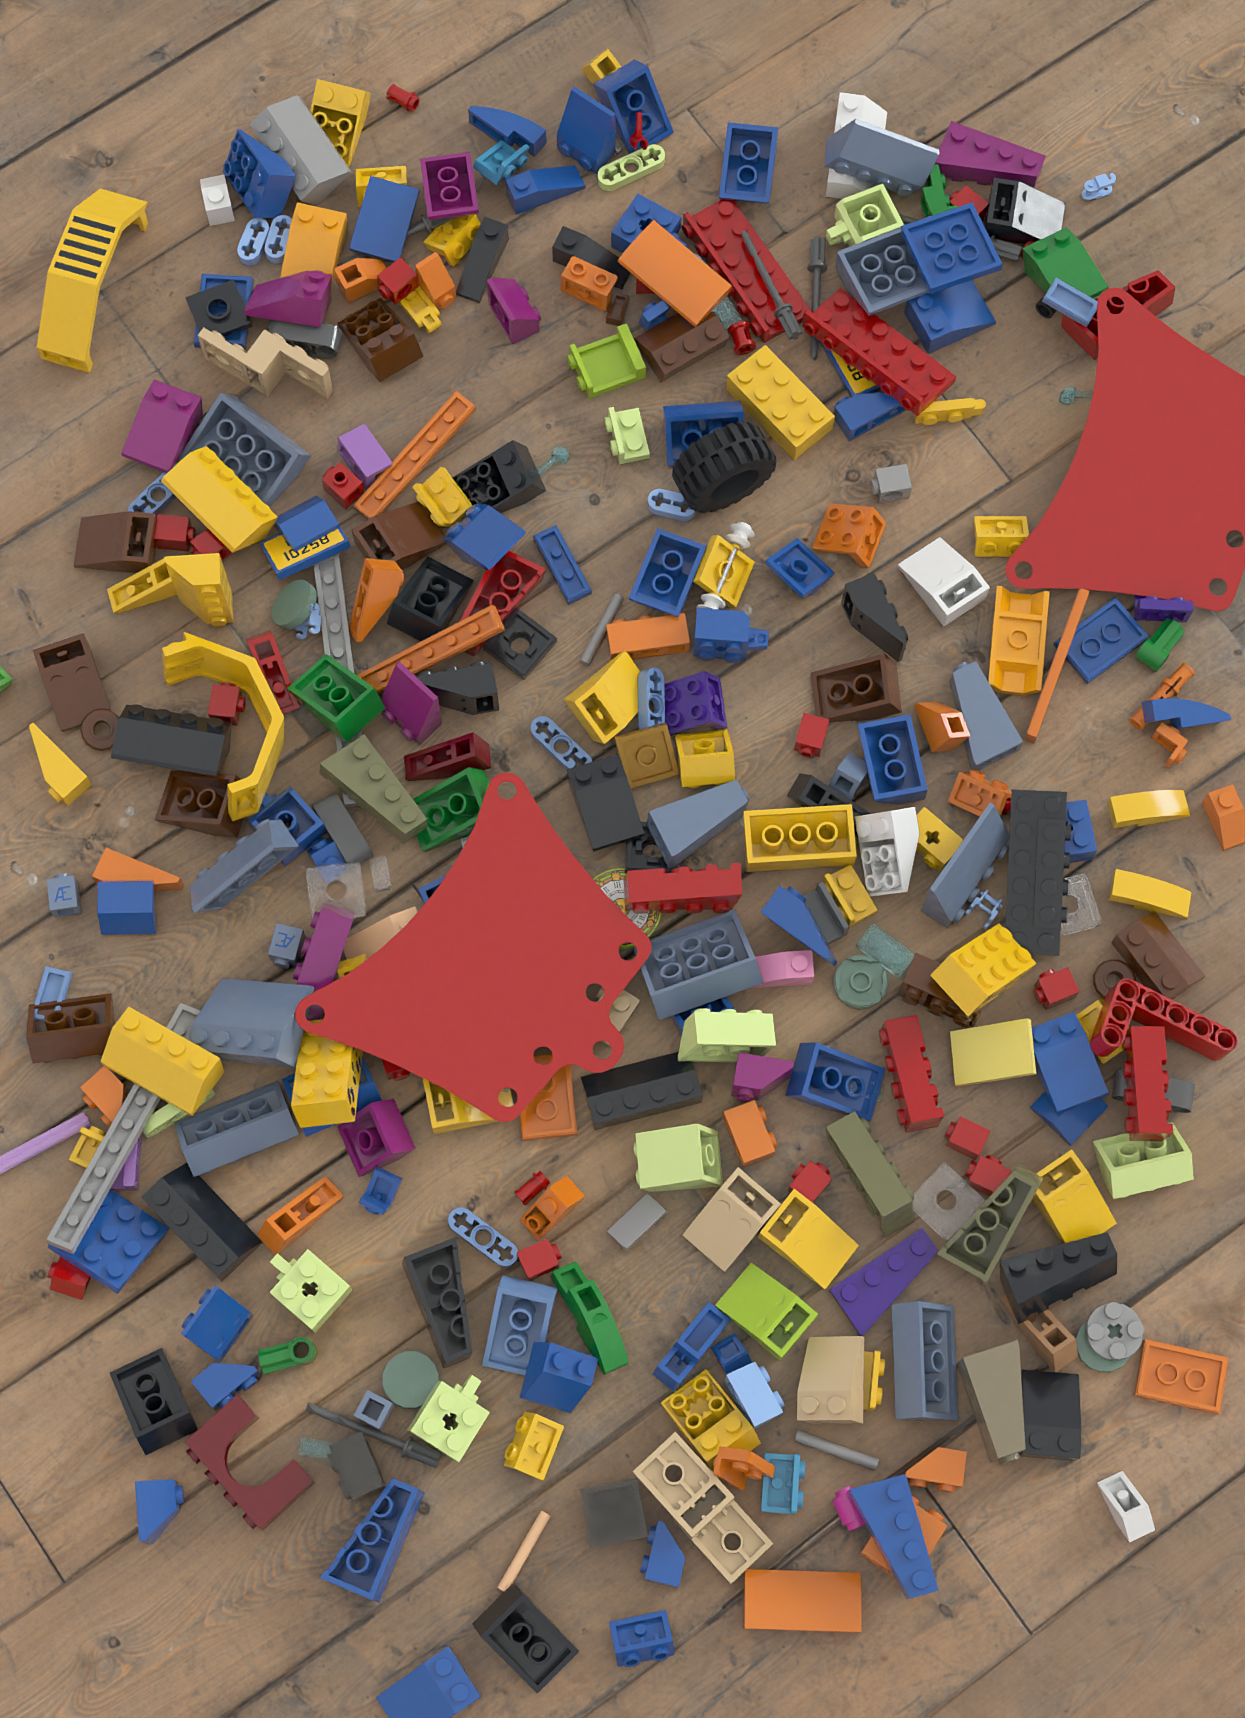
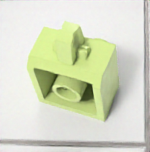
(863, 217)
(299, 1275)
(466, 1414)

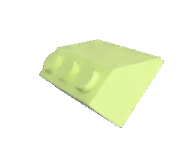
(724, 1034)
(1143, 1165)

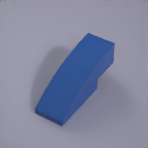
(508, 127)
(1182, 712)
(691, 1346)

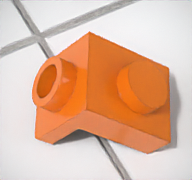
(1170, 738)

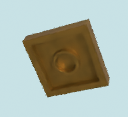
(647, 755)

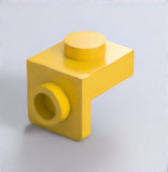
(87, 1146)

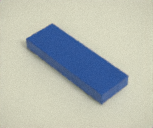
(562, 564)

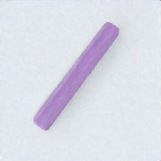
(43, 1142)

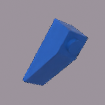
(542, 186)
(865, 412)

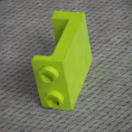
(607, 363)

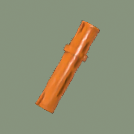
(1181, 675)

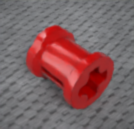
(741, 338)

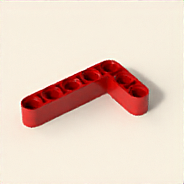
(1160, 1009)

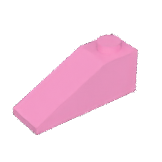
(786, 969)

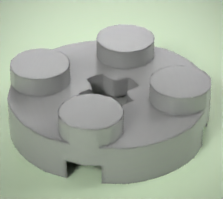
(1130, 1330)

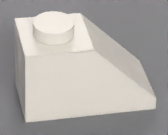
(217, 200)
(1126, 1506)

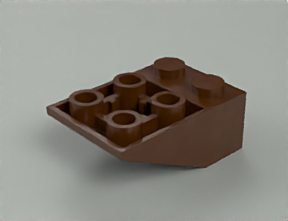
(381, 339)
(399, 535)
(116, 542)
(71, 680)
(924, 990)

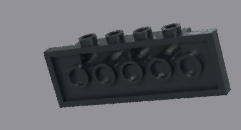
(1037, 870)

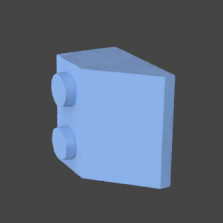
(754, 1395)

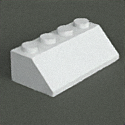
(850, 108)

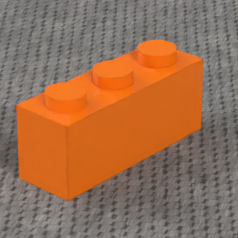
(648, 636)

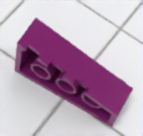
(981, 157)
(323, 950)

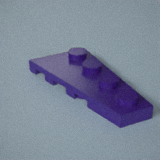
(876, 1286)

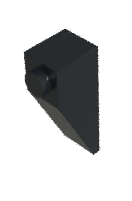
(572, 243)
(483, 259)
(812, 793)

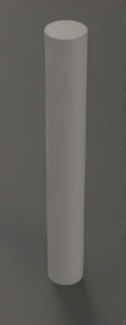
(601, 629)
(837, 1450)

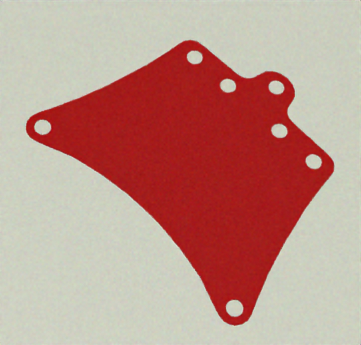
(1151, 474)
(493, 967)

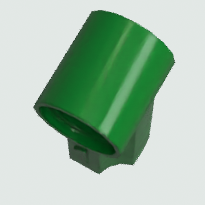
(1156, 650)
(284, 1355)

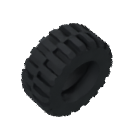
(724, 467)

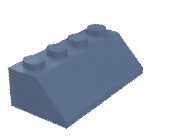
(880, 157)
(241, 866)
(235, 1129)
(924, 1362)

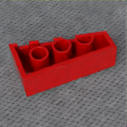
(1151, 291)
(504, 587)
(683, 889)
(910, 1074)
(1146, 1084)

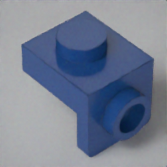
(653, 315)
(325, 852)
(380, 1191)

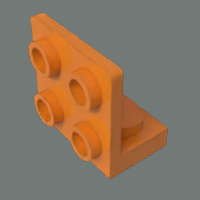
(851, 531)

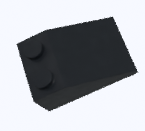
(429, 600)
(605, 802)
(153, 1401)
(1051, 1415)
(525, 1637)

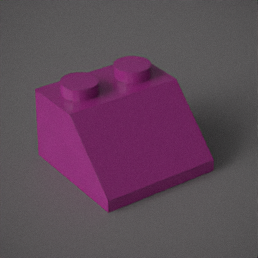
(512, 308)
(758, 1076)
(376, 1137)

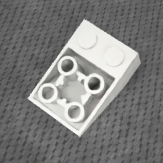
(944, 580)
(887, 849)

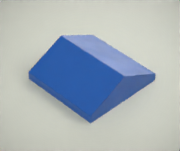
(306, 523)
(800, 568)
(126, 907)
(1071, 1123)

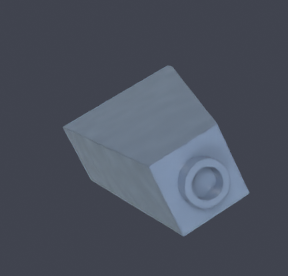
(989, 725)
(695, 820)

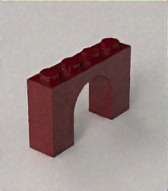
(212, 1445)

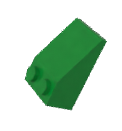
(1063, 258)
(337, 697)
(451, 808)

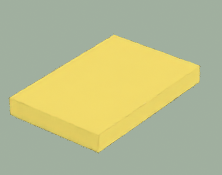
(993, 1052)

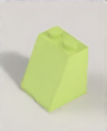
(678, 1158)

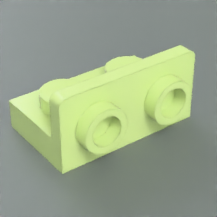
(628, 435)

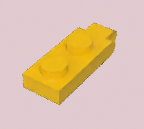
(421, 310)
(951, 411)

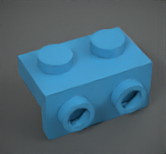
(501, 161)
(781, 1492)

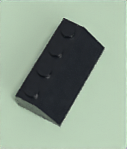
(171, 740)
(640, 1090)
(202, 1220)

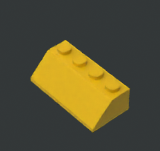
(220, 499)
(202, 586)
(799, 838)
(161, 1061)

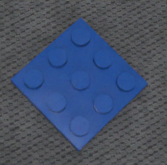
(951, 248)
(116, 1242)

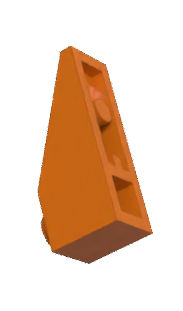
(374, 595)
(119, 867)
(299, 1215)

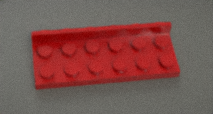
(719, 239)
(878, 352)

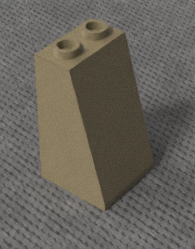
(996, 1399)

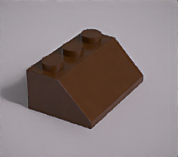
(679, 344)
(1157, 956)
(72, 1032)

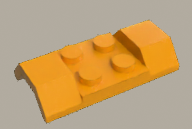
(1018, 642)

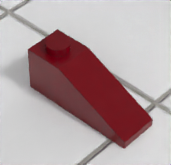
(448, 758)

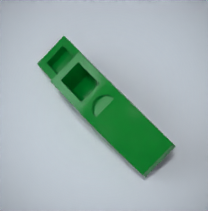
(933, 198)
(593, 1317)

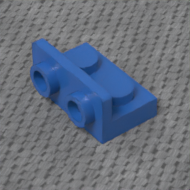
(642, 1638)

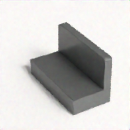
(826, 913)

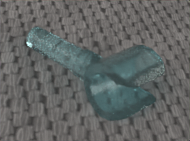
(1070, 393)
(559, 454)

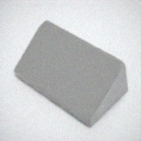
(637, 1222)

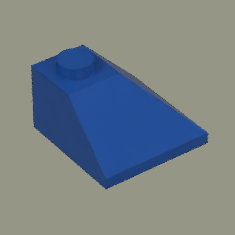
(156, 1507)

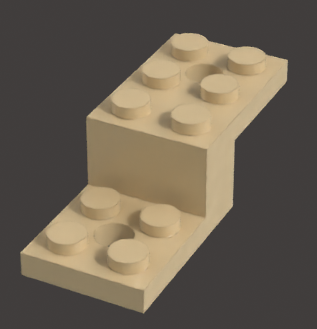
(266, 362)
(702, 1507)

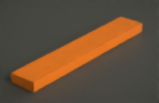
(415, 456)
(438, 647)
(1057, 665)

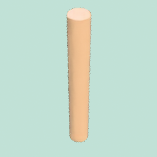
(524, 1551)

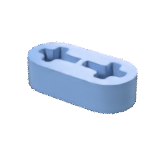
(274, 238)
(248, 239)
(671, 505)

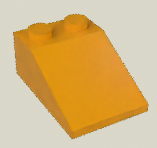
(314, 240)

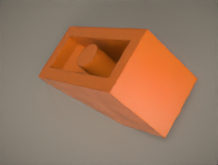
(436, 281)
(1226, 816)

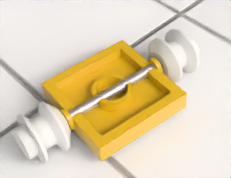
(725, 568)

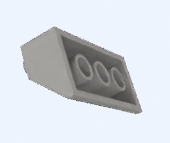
(298, 139)

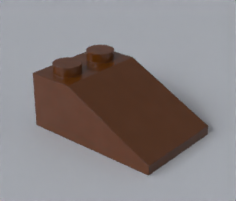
(857, 690)
(198, 803)

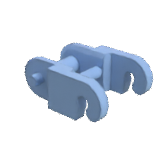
(1095, 188)
(313, 620)
(977, 902)

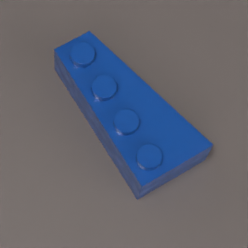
(896, 1530)
(375, 1546)

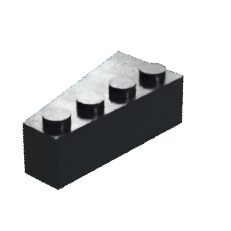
(1055, 1273)
(441, 1299)

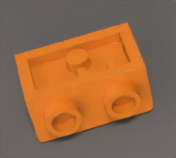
(588, 283)
(975, 792)
(737, 1465)

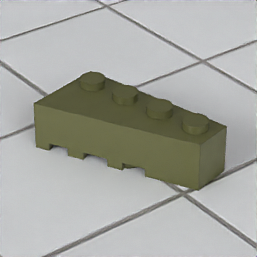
(371, 783)
(872, 1172)
(989, 1229)

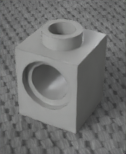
(891, 483)

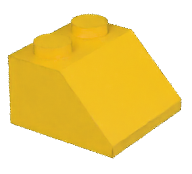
(705, 758)

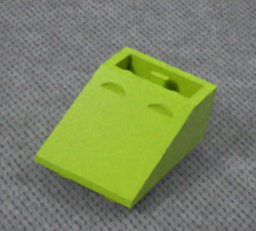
(766, 1311)

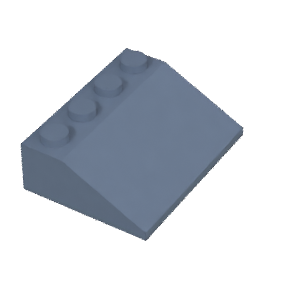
(880, 272)
(250, 447)
(967, 868)
(699, 965)
(252, 1022)

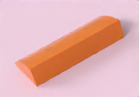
(674, 273)
(802, 1600)

